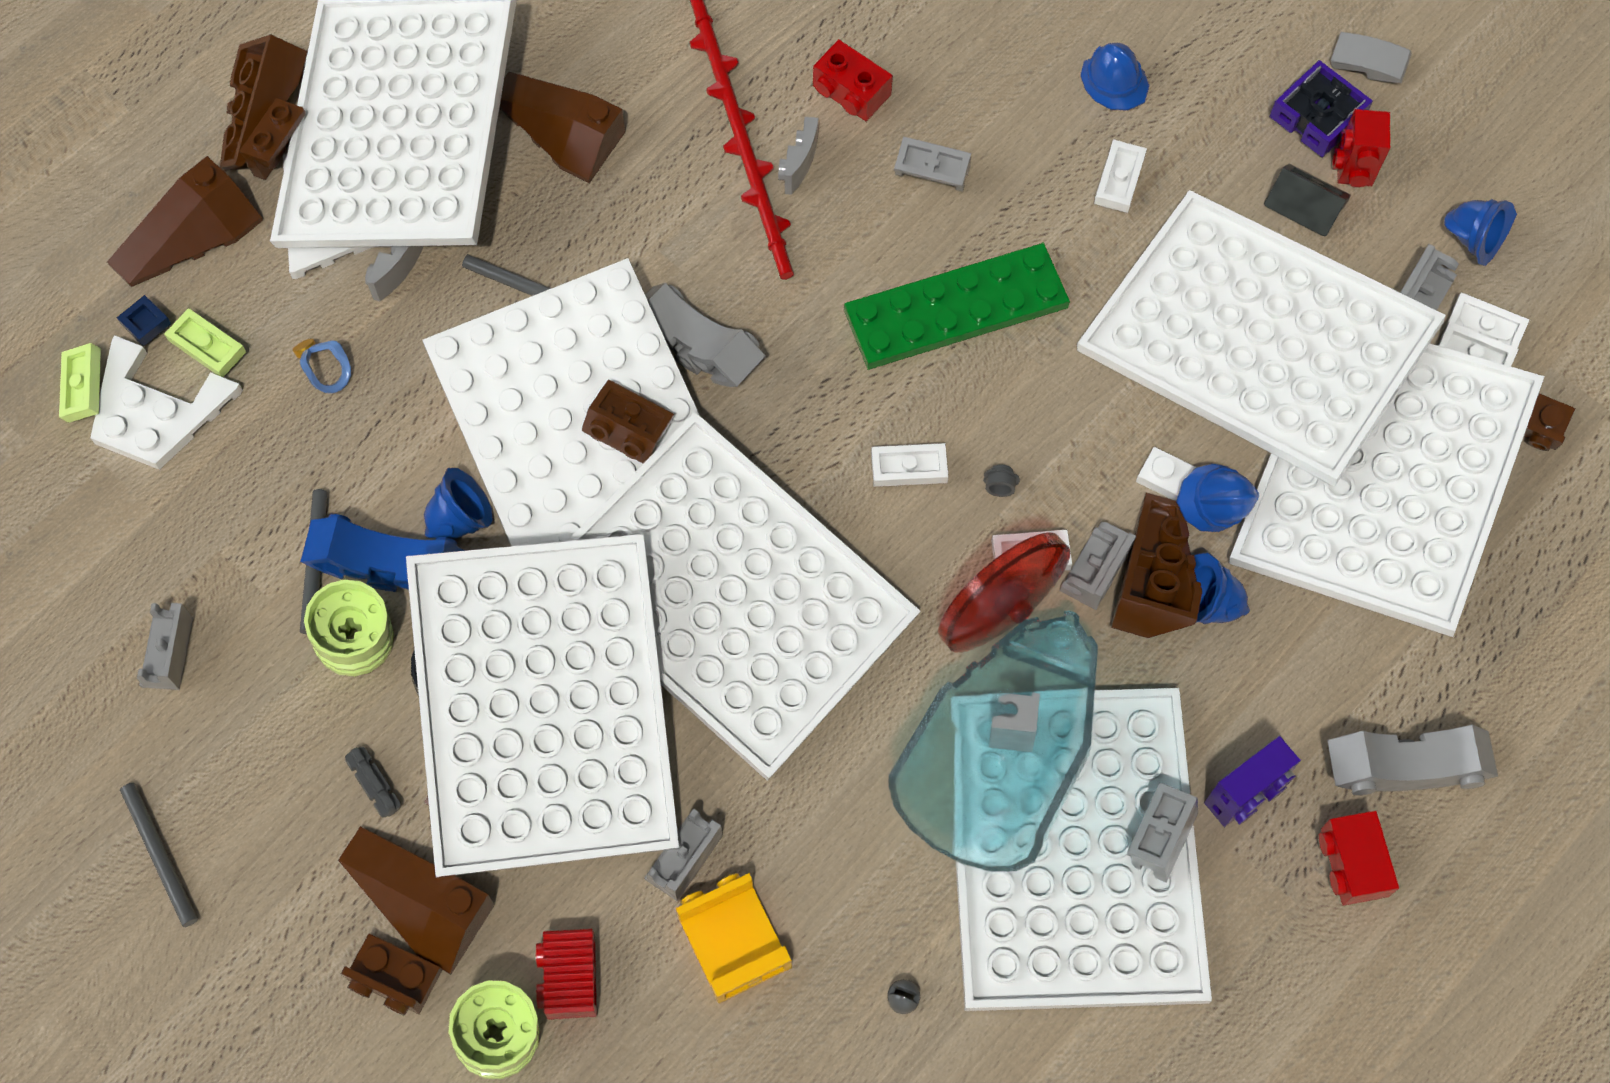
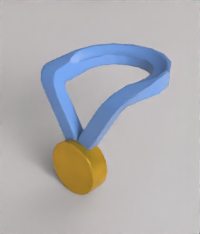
(305, 348)

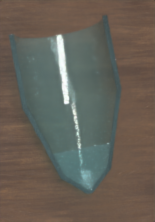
(991, 802)

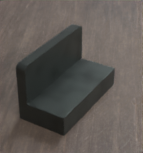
(1306, 199)

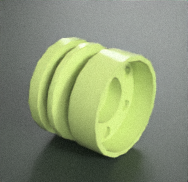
(338, 610)
(497, 1005)

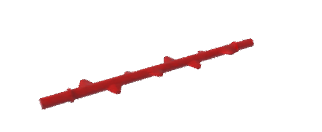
(740, 143)

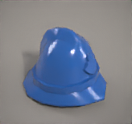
(1115, 77)
(1481, 226)
(1216, 498)
(457, 507)
(1222, 594)

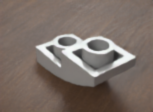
(1371, 55)
(800, 156)
(391, 270)

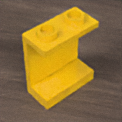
(732, 937)

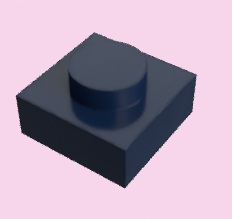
(144, 320)

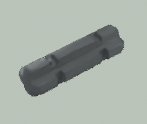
(372, 782)

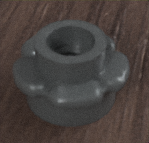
(1001, 481)

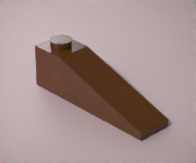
(261, 73)
(564, 122)
(192, 217)
(1160, 577)
(428, 911)

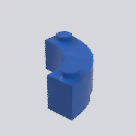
(350, 550)

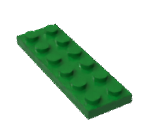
(956, 306)

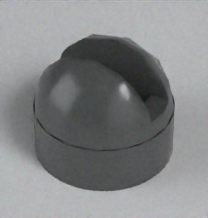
(901, 1004)

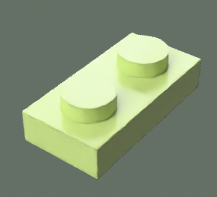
(205, 343)
(80, 382)

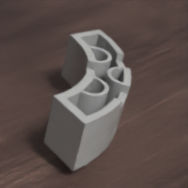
(700, 341)
(1440, 759)

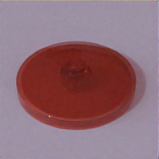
(1004, 592)

